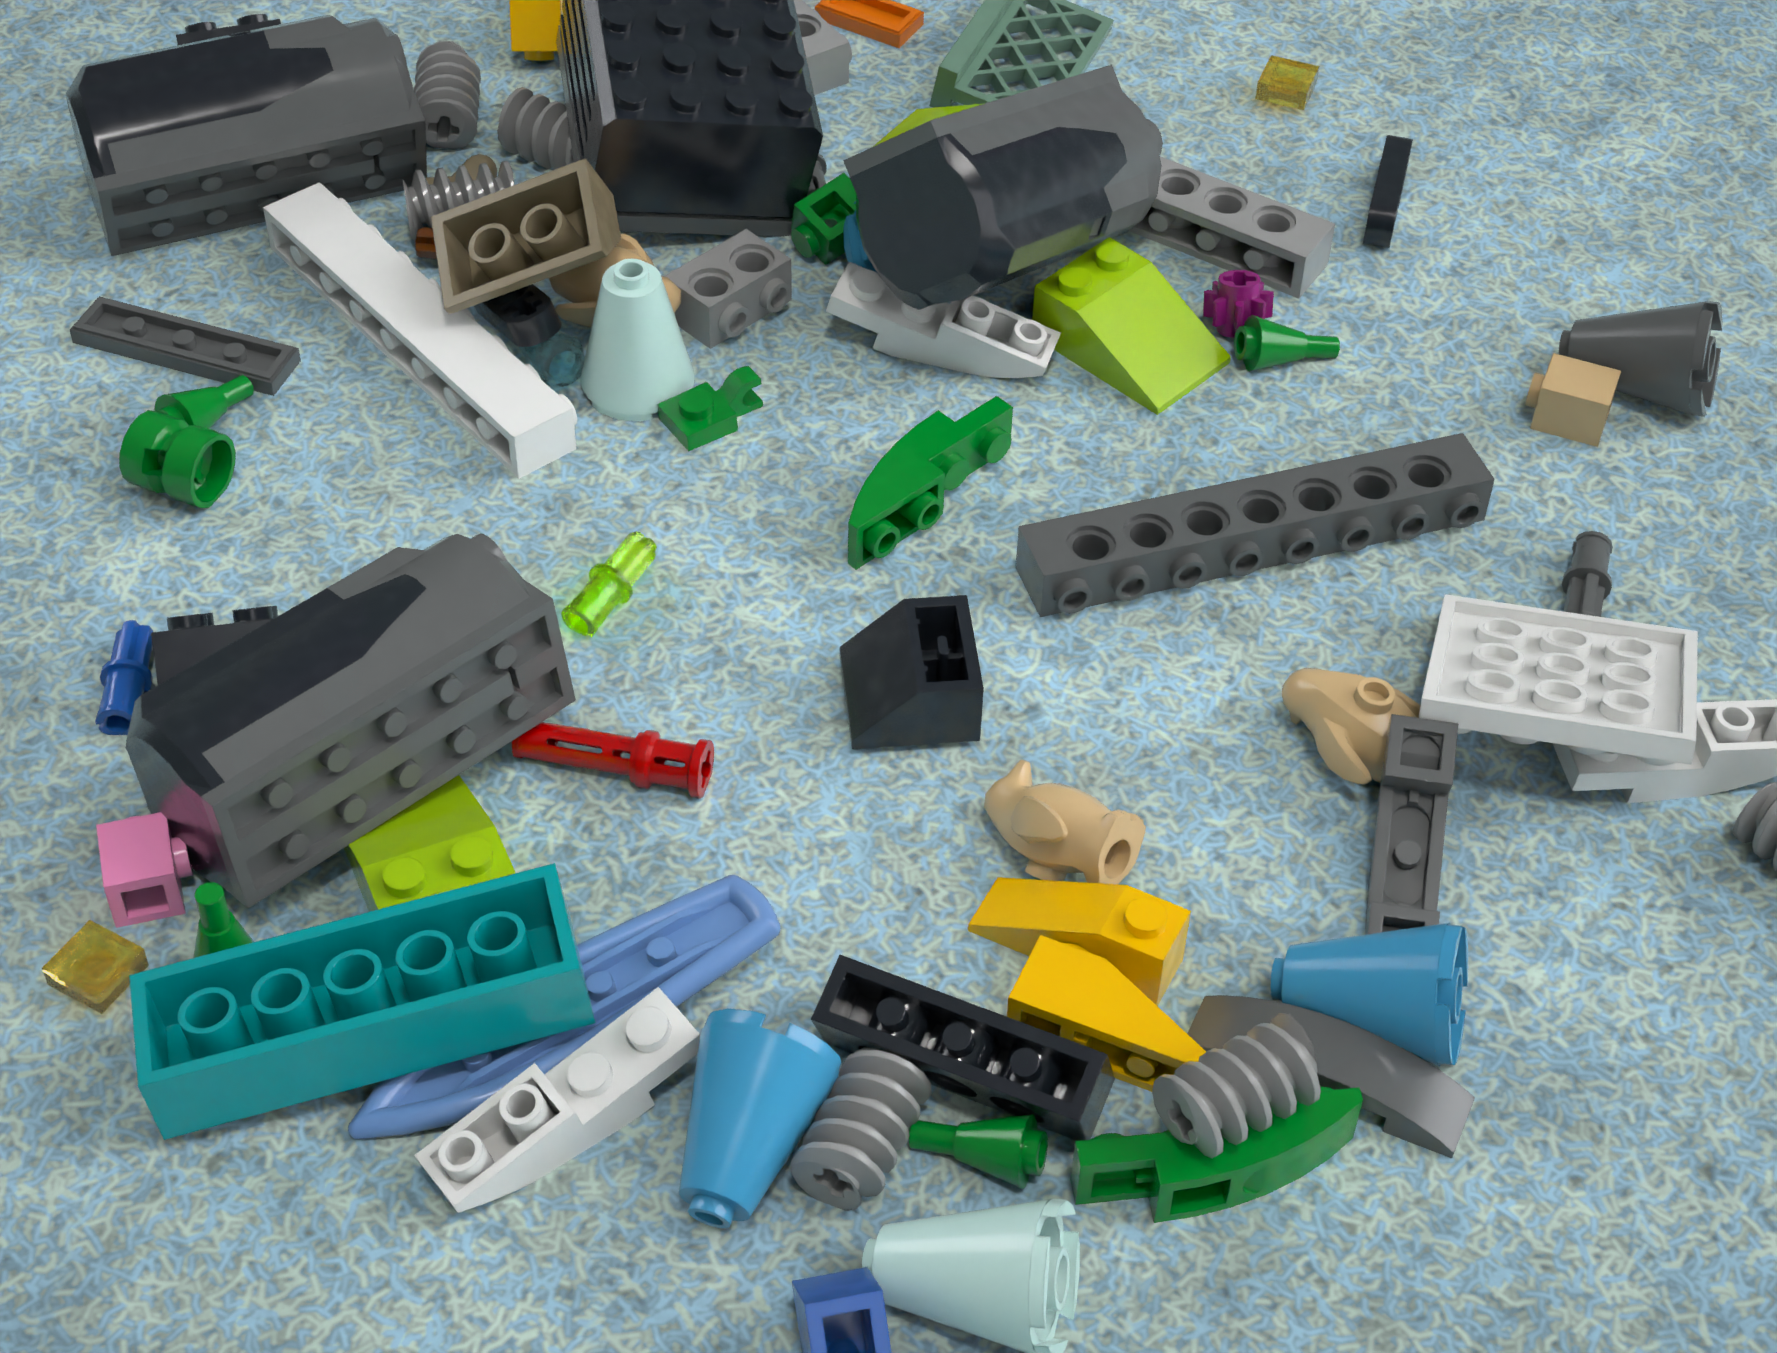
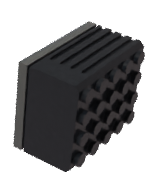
(692, 111)

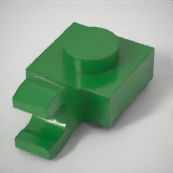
(707, 414)

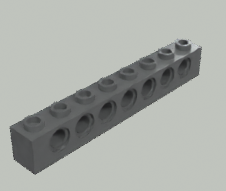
(1251, 524)

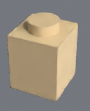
(1572, 399)

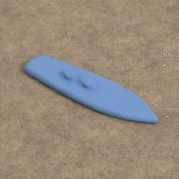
(669, 947)

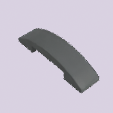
(1410, 824)
(1411, 1093)

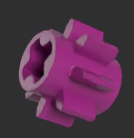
(1235, 299)

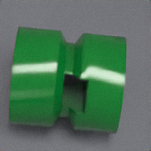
(177, 458)

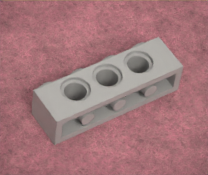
(1237, 229)

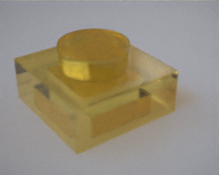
(1287, 82)
(95, 966)

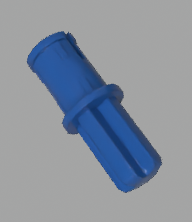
(125, 677)

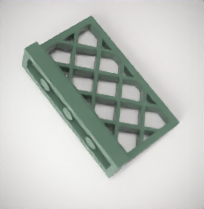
(989, 38)

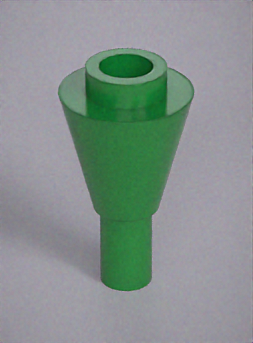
(1270, 344)
(207, 404)
(217, 925)
(1001, 1146)

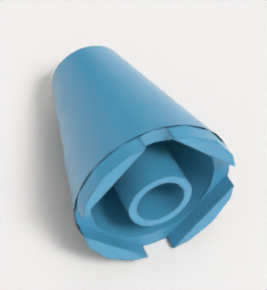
(1388, 982)
(748, 1111)

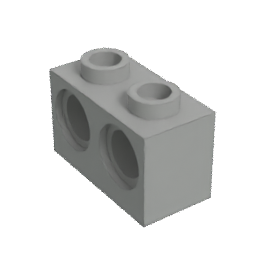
(731, 288)

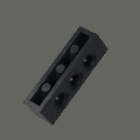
(966, 1048)

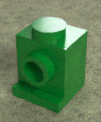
(821, 219)

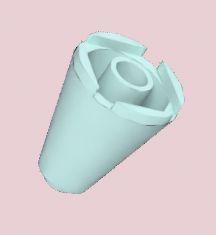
(634, 345)
(984, 1271)

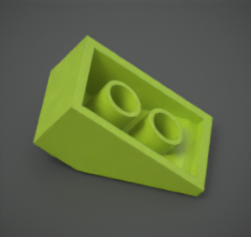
(1128, 326)
(429, 849)

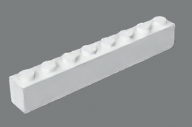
(406, 320)

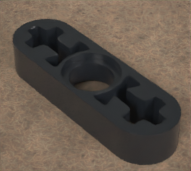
(1387, 191)
(522, 316)

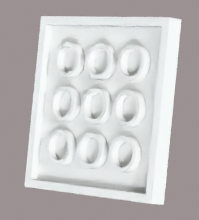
(1564, 680)

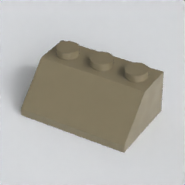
(524, 235)

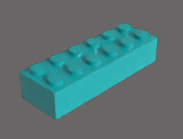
(357, 1001)

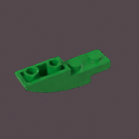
(911, 478)
(1189, 1184)

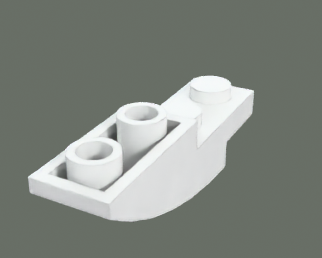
(956, 336)
(1731, 751)
(556, 1115)

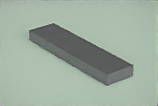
(184, 345)

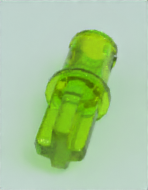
(609, 584)

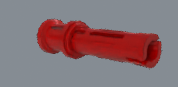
(646, 753)

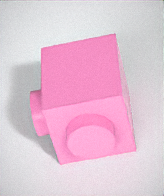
(142, 869)

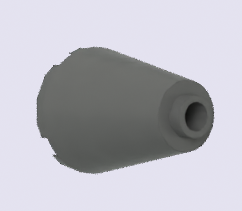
(1660, 352)

